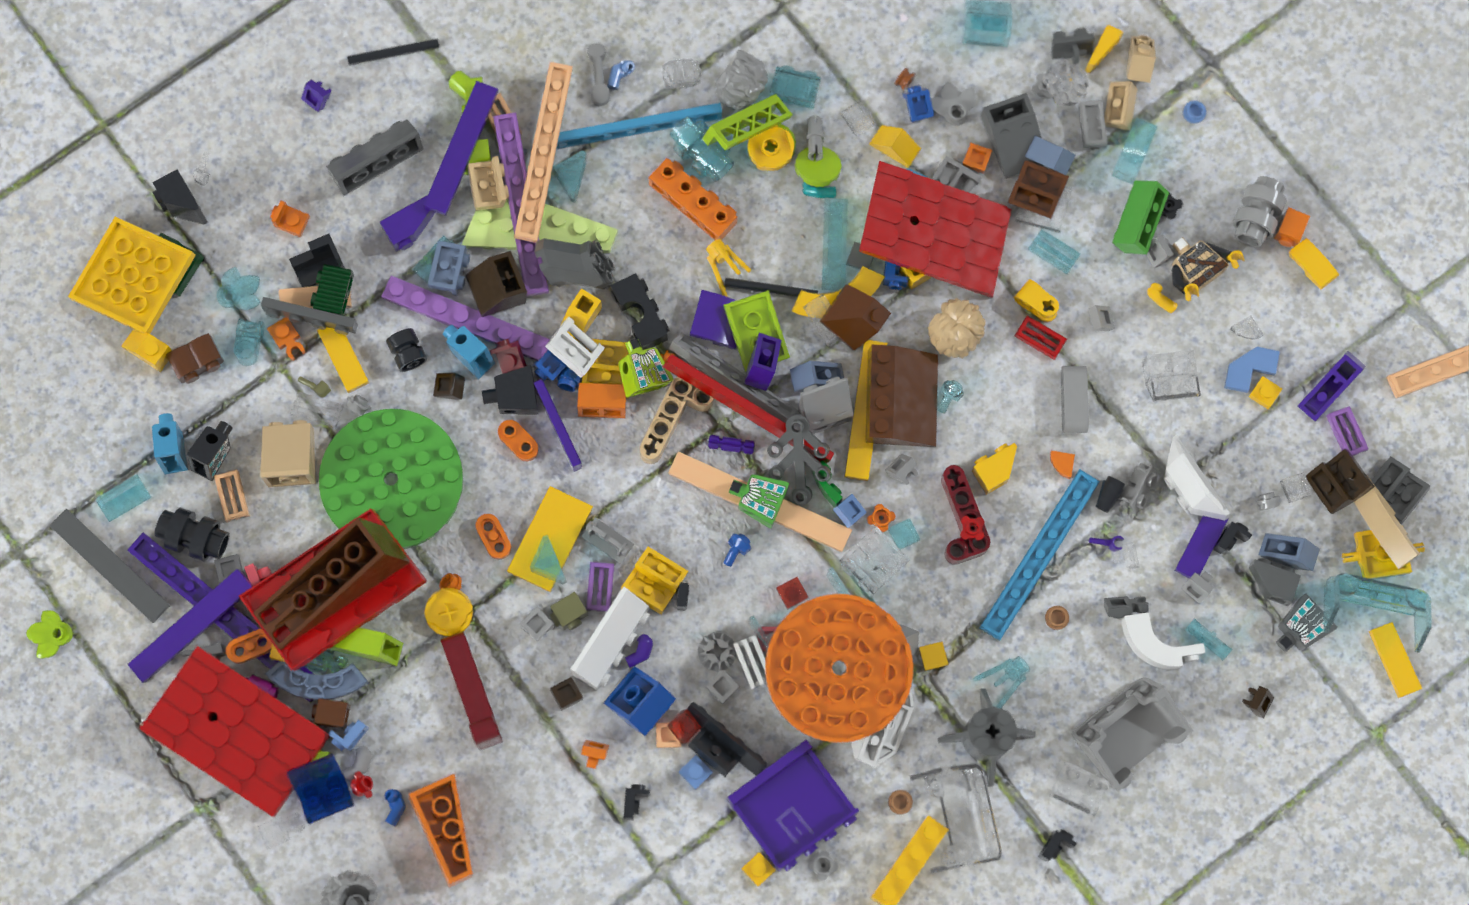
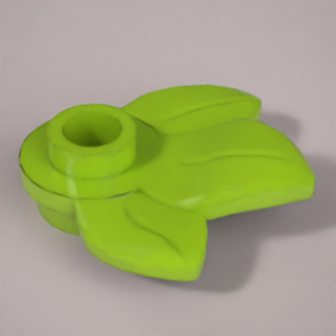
(46, 634)

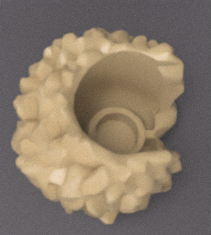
(957, 328)

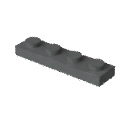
(318, 318)

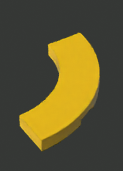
(865, 281)

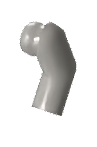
(361, 764)

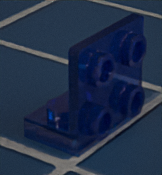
(321, 788)

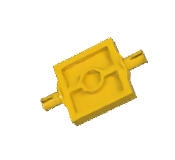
(1374, 559)

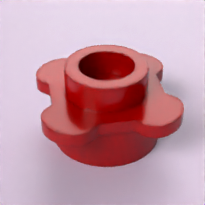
(967, 533)
(361, 785)

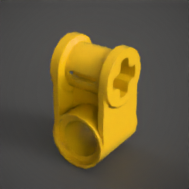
(1035, 299)

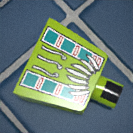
(642, 370)

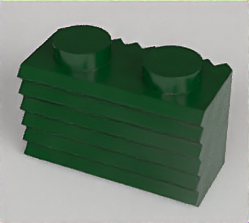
(332, 289)

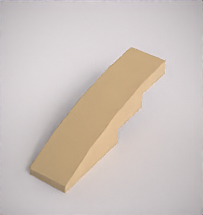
(1386, 527)

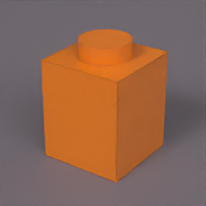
(1291, 227)

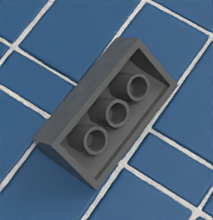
(375, 156)

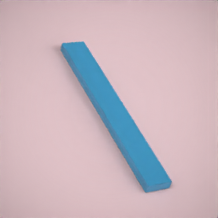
(637, 126)
(1039, 555)

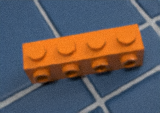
(692, 199)

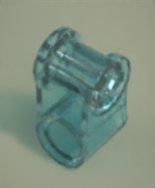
(248, 336)

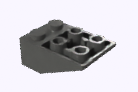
(1011, 131)

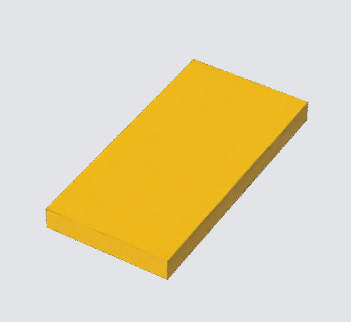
(559, 518)

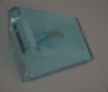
(571, 173)
(546, 562)

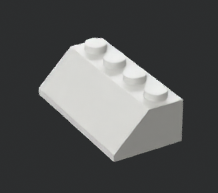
(610, 639)

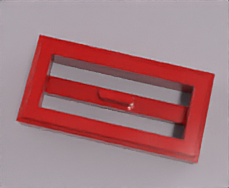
(1043, 349)

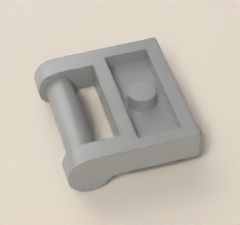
(951, 171)

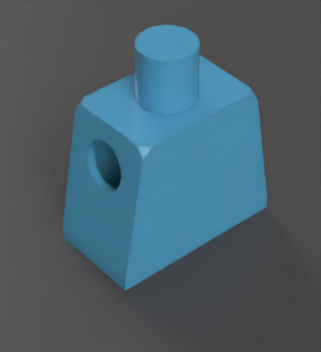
(469, 350)
(169, 445)

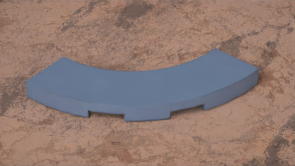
(317, 686)

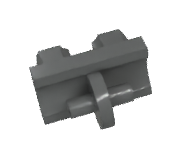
(1073, 46)

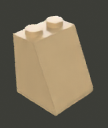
(288, 454)

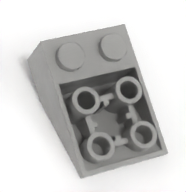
(826, 405)

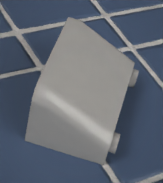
(1130, 730)

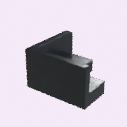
(308, 264)

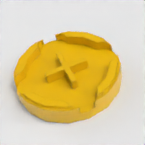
(448, 611)

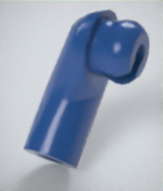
(396, 805)

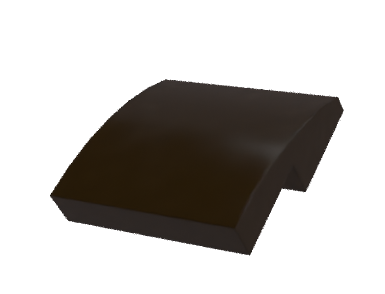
(1339, 481)

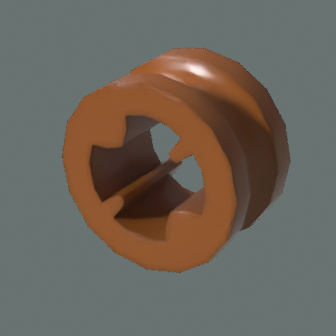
(905, 79)

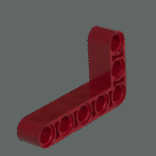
(472, 692)

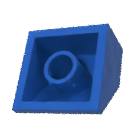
(640, 700)

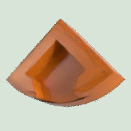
(1062, 463)

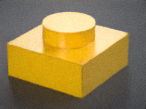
(1265, 392)
(758, 869)

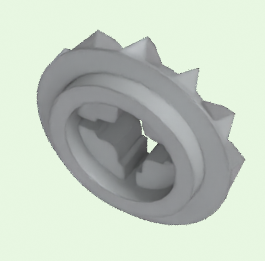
(710, 660)

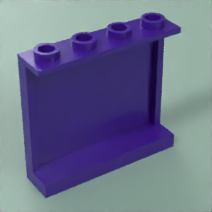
(798, 782)

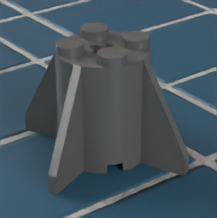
(980, 744)

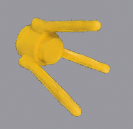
(720, 252)

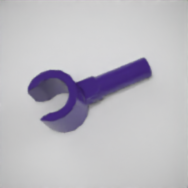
(1107, 542)

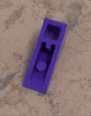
(407, 224)
(1331, 386)

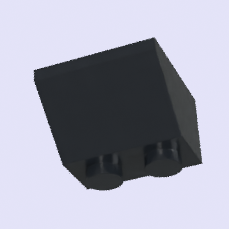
(176, 197)

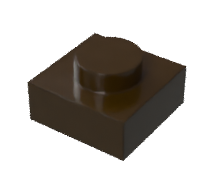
(566, 693)

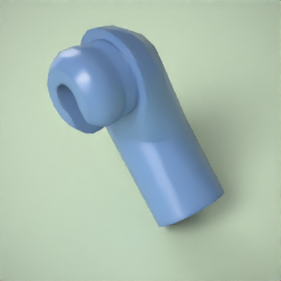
(618, 72)

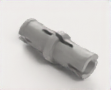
(815, 138)

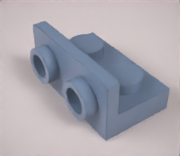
(449, 267)

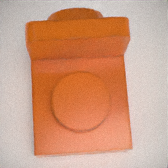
(289, 219)

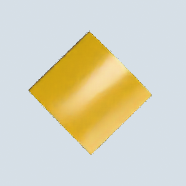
(606, 368)
(655, 579)

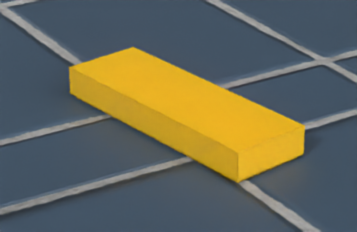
(343, 359)
(1395, 660)

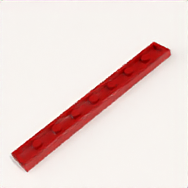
(734, 401)

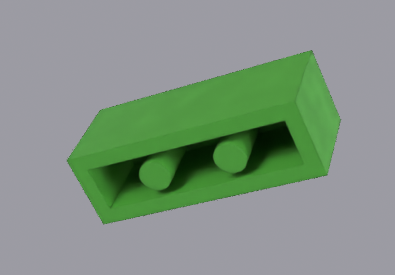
(1140, 217)

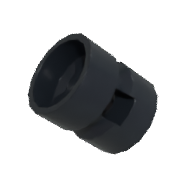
(405, 347)

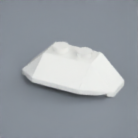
(1191, 484)
(884, 743)

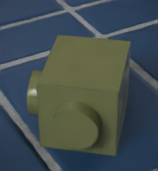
(568, 612)

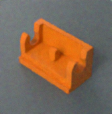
(601, 400)

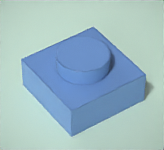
(849, 510)
(695, 772)

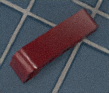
(970, 509)

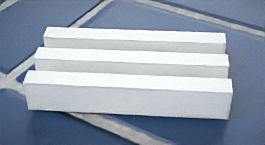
(745, 642)

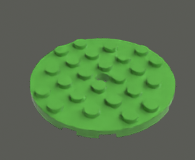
(397, 444)

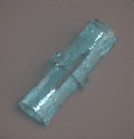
(1209, 639)

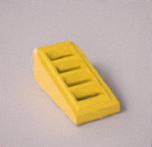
(1108, 40)

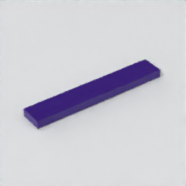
(461, 148)
(190, 626)

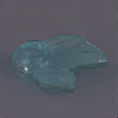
(242, 289)

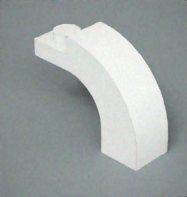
(1146, 646)

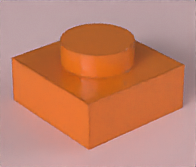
(977, 158)

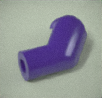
(643, 651)

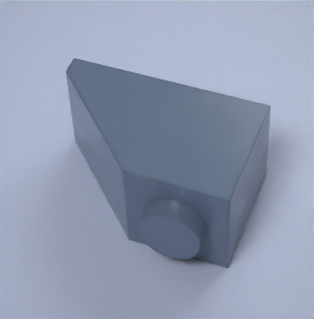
(814, 374)
(1289, 551)

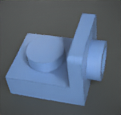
(353, 733)

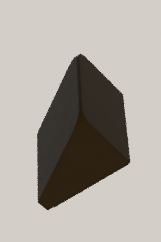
(449, 386)

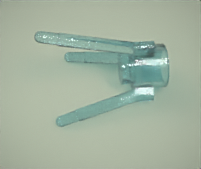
(1015, 670)

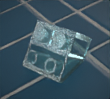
(987, 23)

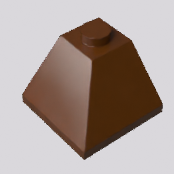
(854, 317)

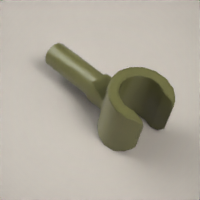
(320, 389)

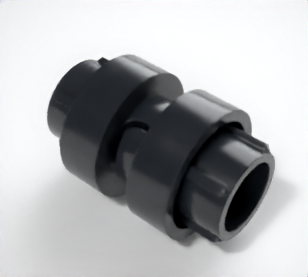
(183, 531)

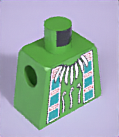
(760, 498)

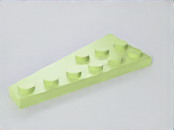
(495, 229)

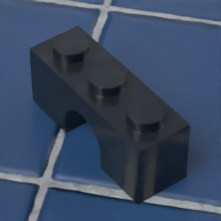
(632, 294)

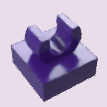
(315, 95)

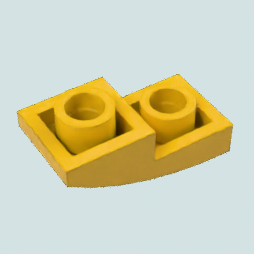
(1314, 263)

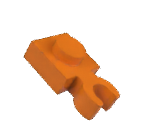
(285, 336)

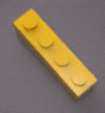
(909, 862)

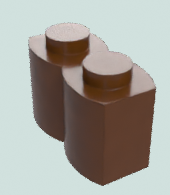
(195, 358)

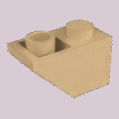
(1141, 58)

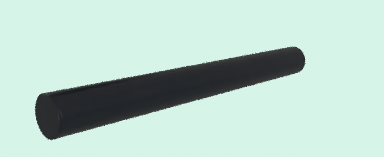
(393, 51)
(762, 287)

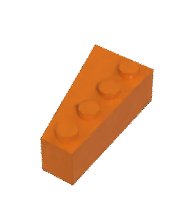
(442, 822)

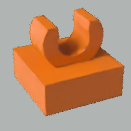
(594, 751)

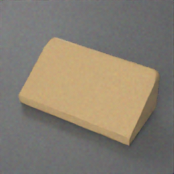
(1120, 105)

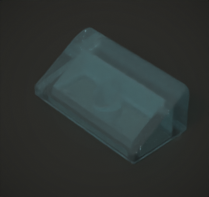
(123, 497)

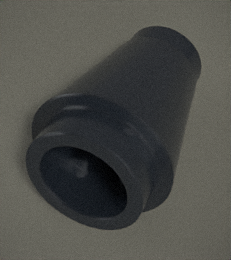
(1109, 493)

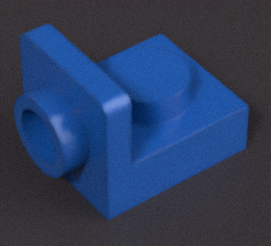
(918, 103)
(891, 280)
(548, 366)

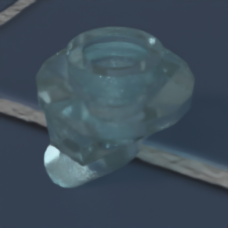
(951, 390)

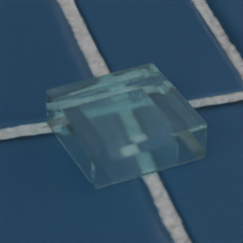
(904, 534)

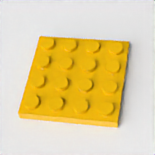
(131, 276)

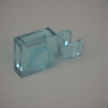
(328, 660)

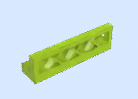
(744, 118)

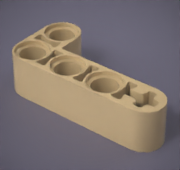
(670, 421)

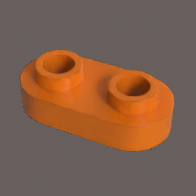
(517, 440)
(493, 537)
(251, 647)

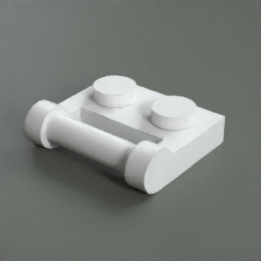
(571, 351)

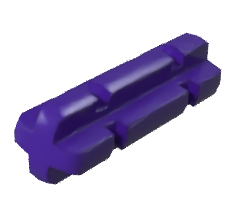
(731, 444)

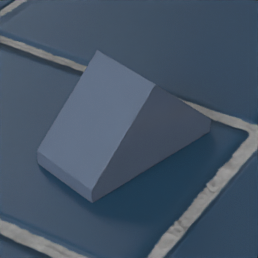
(1050, 155)

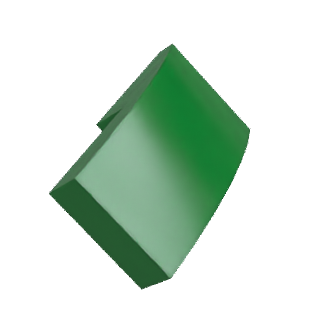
(830, 492)

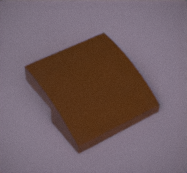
(1038, 189)

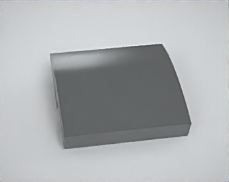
(1400, 488)

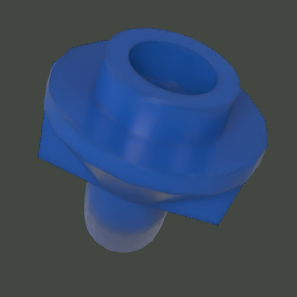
(738, 544)

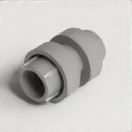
(1263, 203)

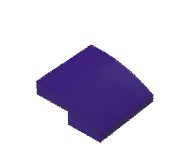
(711, 320)

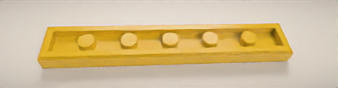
(859, 452)

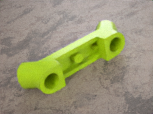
(463, 86)

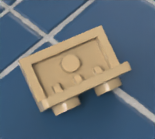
(488, 184)

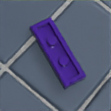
(1200, 546)

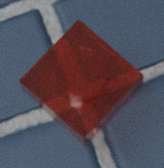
(792, 593)
(684, 726)

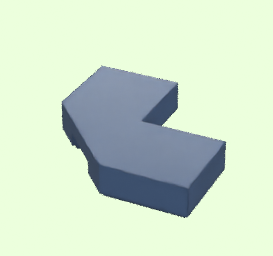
(1257, 360)

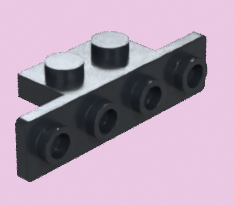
(720, 746)

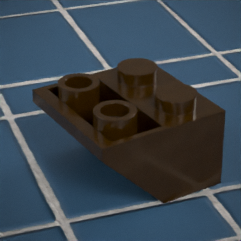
(497, 284)

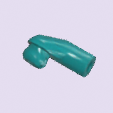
(819, 192)

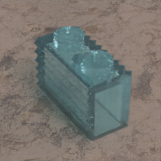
(795, 86)

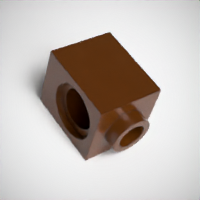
(331, 713)

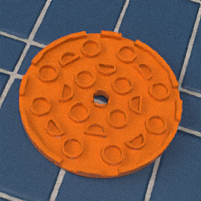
(802, 672)

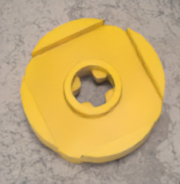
(771, 160)

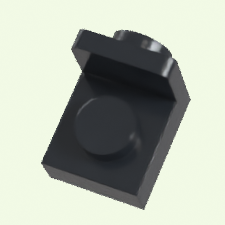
(1227, 538)
(631, 805)
(1052, 848)

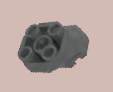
(575, 263)

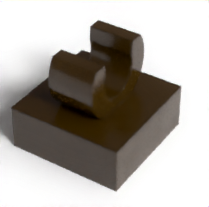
(1261, 701)

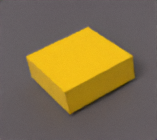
(933, 656)

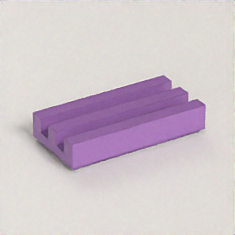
(1338, 434)
(598, 607)

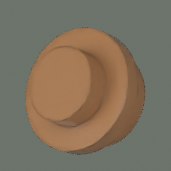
(1057, 617)
(900, 802)

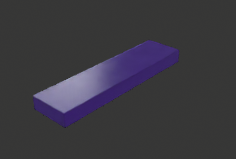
(558, 425)

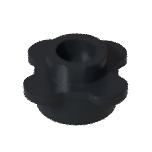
(1175, 204)

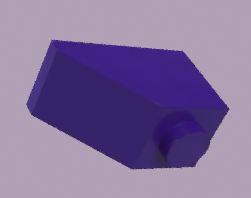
(763, 362)

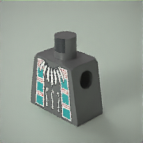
(1302, 625)

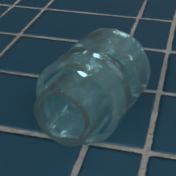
(707, 160)

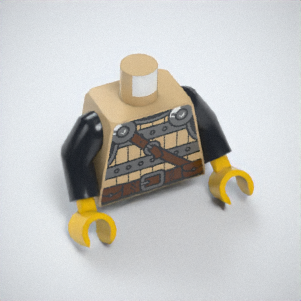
(1200, 265)

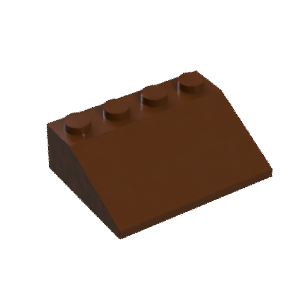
(901, 396)

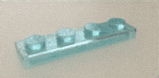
(834, 244)

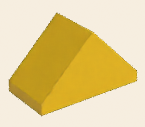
(896, 144)

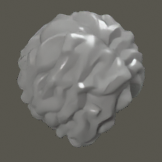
(742, 81)
(349, 889)

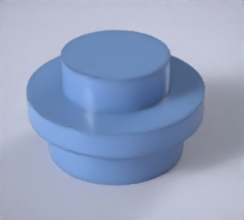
(1194, 112)

